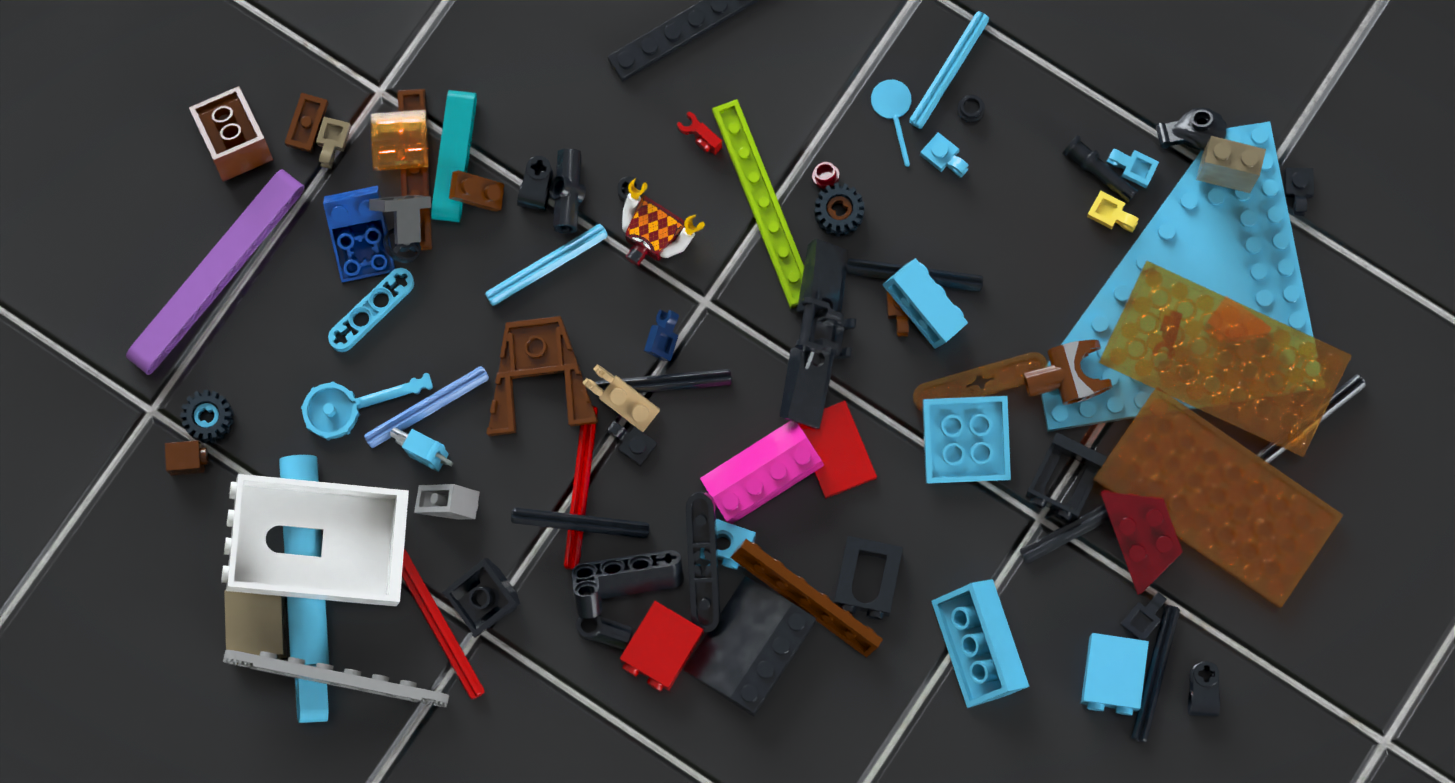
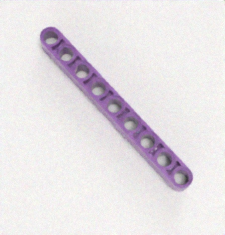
(215, 272)

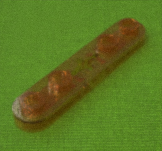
(1006, 373)

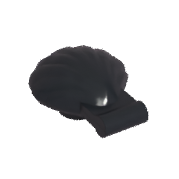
(1192, 129)

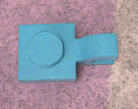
(943, 153)
(1136, 168)

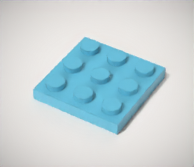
(966, 439)

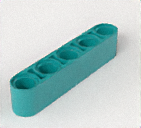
(453, 152)

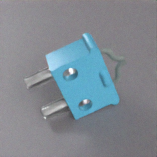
(422, 448)

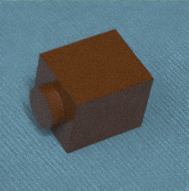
(185, 457)

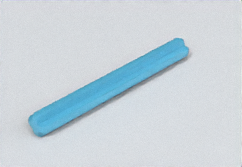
(949, 70)
(546, 264)

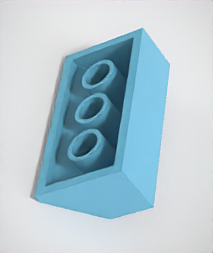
(980, 643)

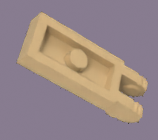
(623, 399)

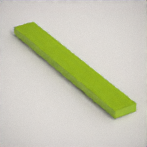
(761, 198)

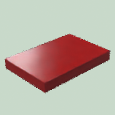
(840, 451)

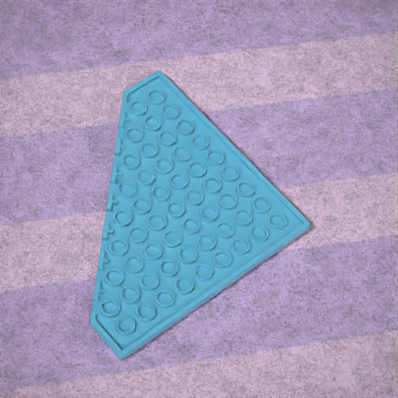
(1212, 237)

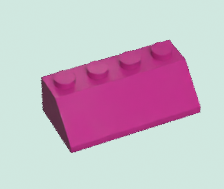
(762, 472)

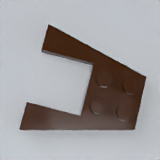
(531, 350)

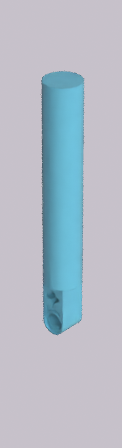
(306, 616)

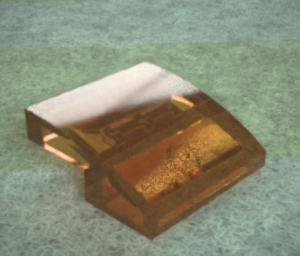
(399, 140)

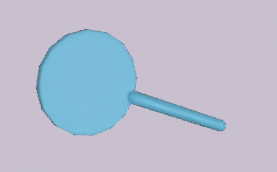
(892, 100)

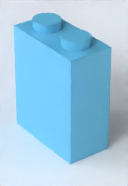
(1114, 673)

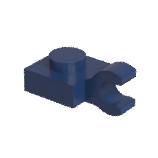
(661, 338)

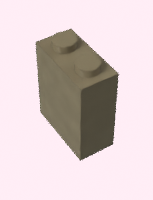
(1231, 164)
(255, 623)

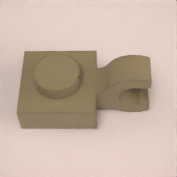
(332, 137)

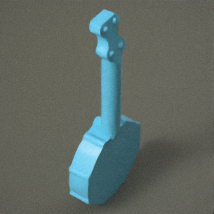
(333, 409)

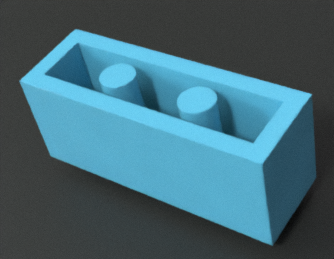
(925, 303)

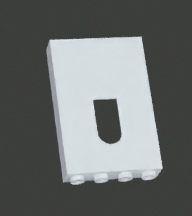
(359, 543)

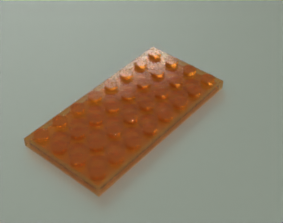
(1224, 358)
(1221, 497)

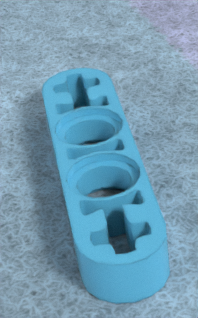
(367, 306)

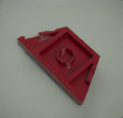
(1143, 535)

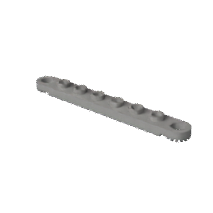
(324, 674)

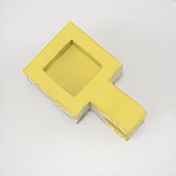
(1109, 211)

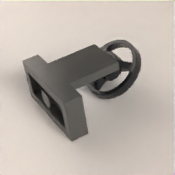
(406, 223)

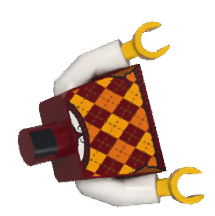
(653, 228)

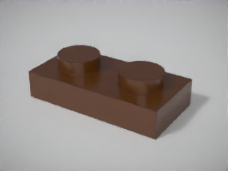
(306, 122)
(476, 191)

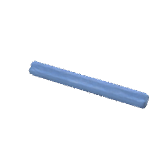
(427, 406)

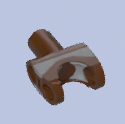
(1066, 374)

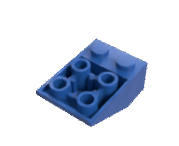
(358, 234)

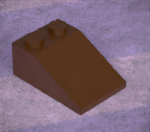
(231, 133)

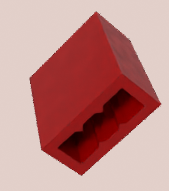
(661, 647)

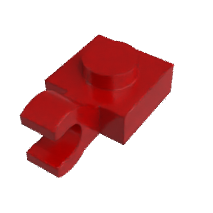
(704, 136)

